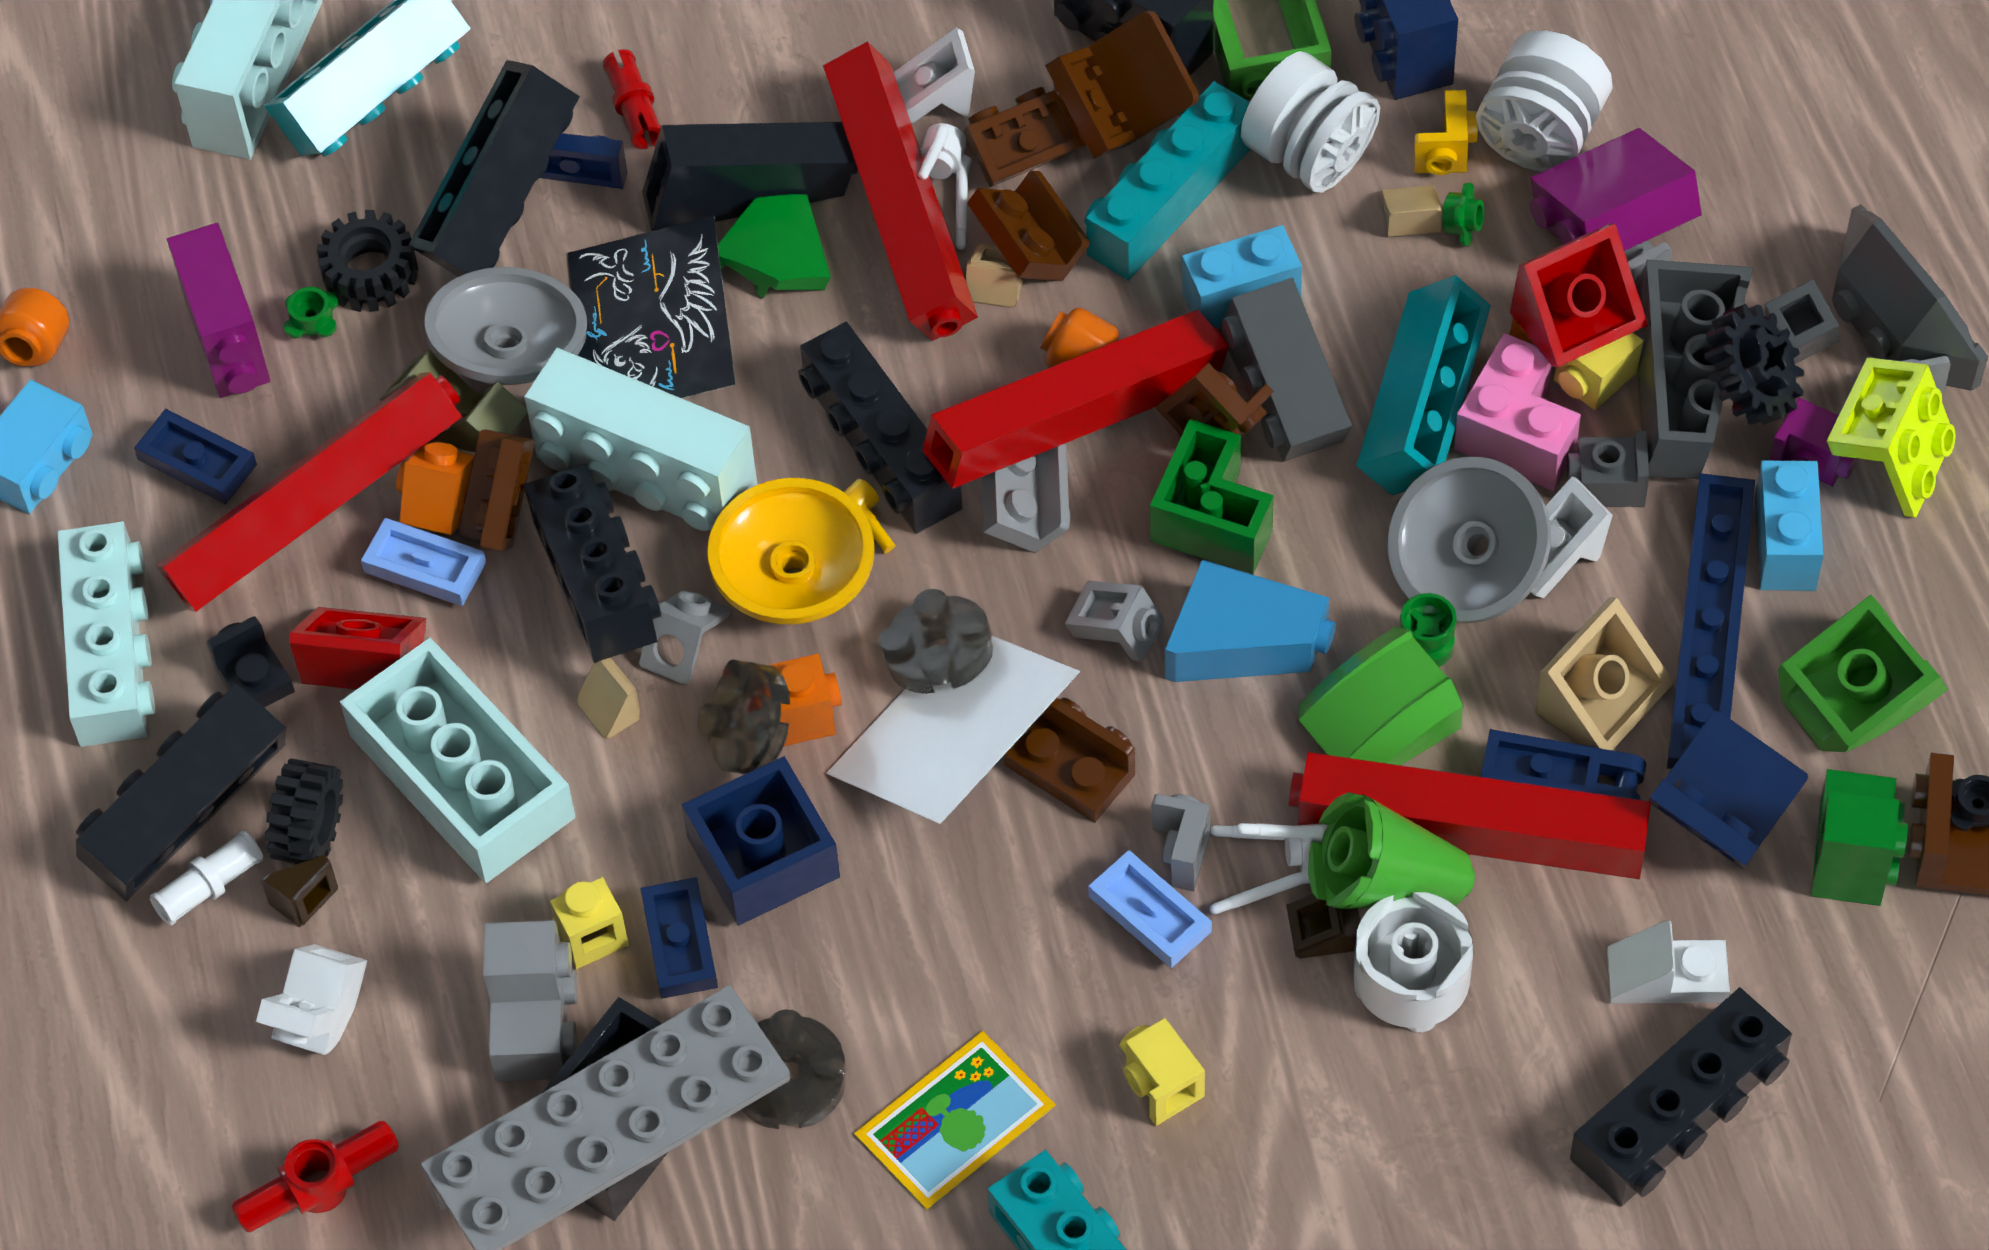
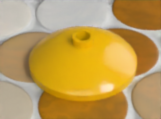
(788, 527)

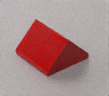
(1577, 297)
(351, 646)

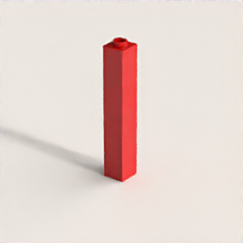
(900, 201)
(1070, 399)
(310, 490)
(1488, 814)

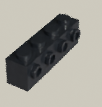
(495, 169)
(877, 425)
(592, 562)
(179, 791)
(1681, 1098)

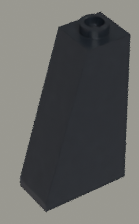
(726, 166)

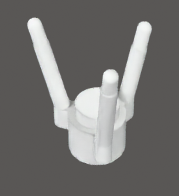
(942, 156)
(1297, 848)

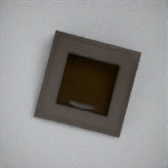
(301, 889)
(1321, 928)

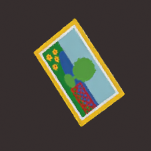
(955, 1119)

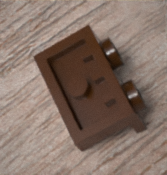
(1022, 136)
(1031, 228)
(1213, 400)
(496, 489)
(1074, 758)

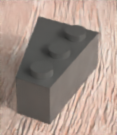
(1278, 347)

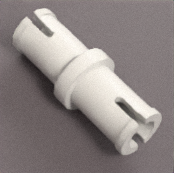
(206, 877)

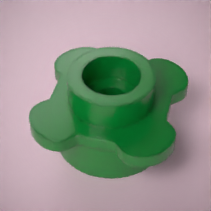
(1463, 214)
(306, 302)

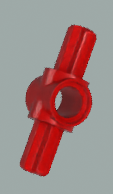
(308, 1156)

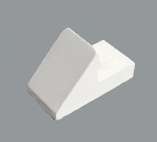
(938, 76)
(1577, 530)
(1665, 970)

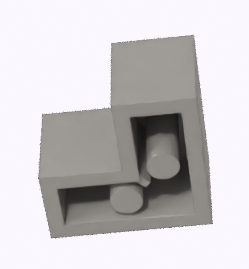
(529, 993)

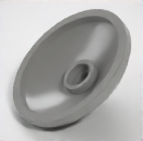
(503, 324)
(1444, 518)

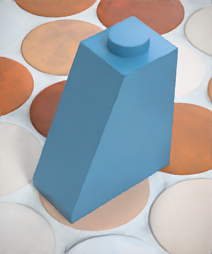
(1246, 628)

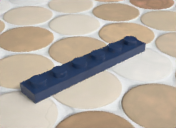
(1711, 607)

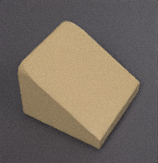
(1412, 210)
(992, 278)
(609, 699)

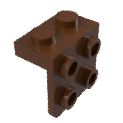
(1123, 84)
(1944, 854)

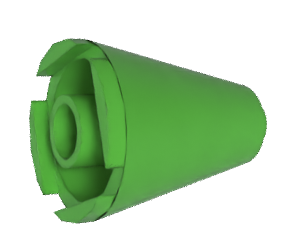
(1381, 854)

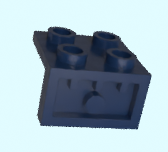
(1728, 789)

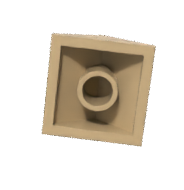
(1602, 680)

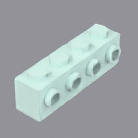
(104, 634)

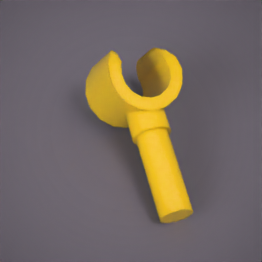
(867, 498)

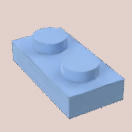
(423, 561)
(1150, 909)

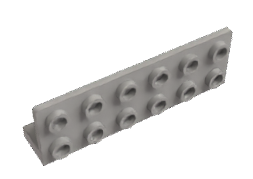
(605, 1122)

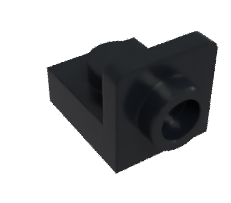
(247, 659)

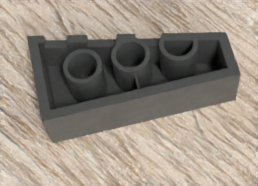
(1675, 391)

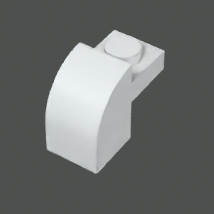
(315, 999)

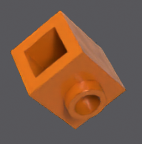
(434, 487)
(811, 699)

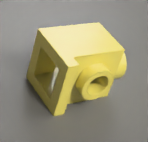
(584, 910)
(1162, 1069)

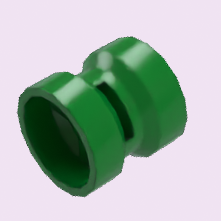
(1432, 624)

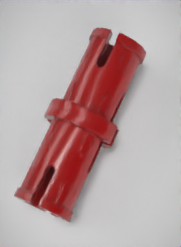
(632, 98)

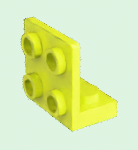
(1898, 420)

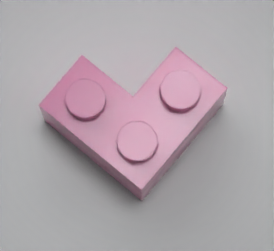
(1511, 419)

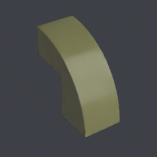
(489, 409)

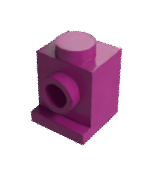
(1805, 438)

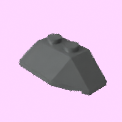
(1899, 304)

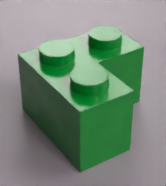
(1204, 508)
(1858, 838)

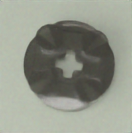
(930, 619)
(746, 717)
(820, 1068)

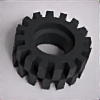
(362, 237)
(304, 811)

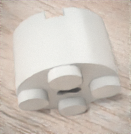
(1413, 960)

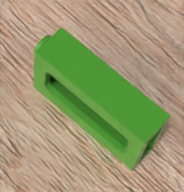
(1246, 75)

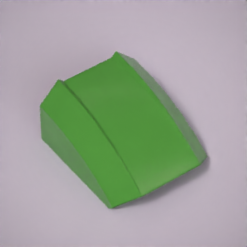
(1857, 680)
(1383, 703)

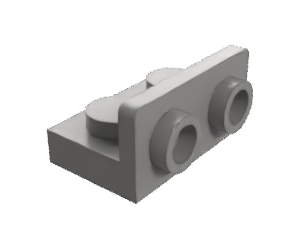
(1028, 500)

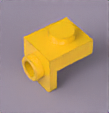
(1447, 151)

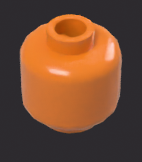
(32, 327)
(1076, 335)

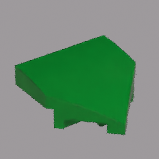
(776, 245)

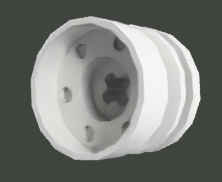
(1544, 100)
(1310, 121)

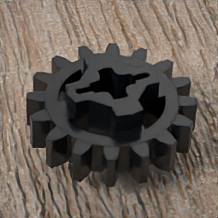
(1754, 364)

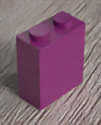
(1620, 183)
(219, 310)

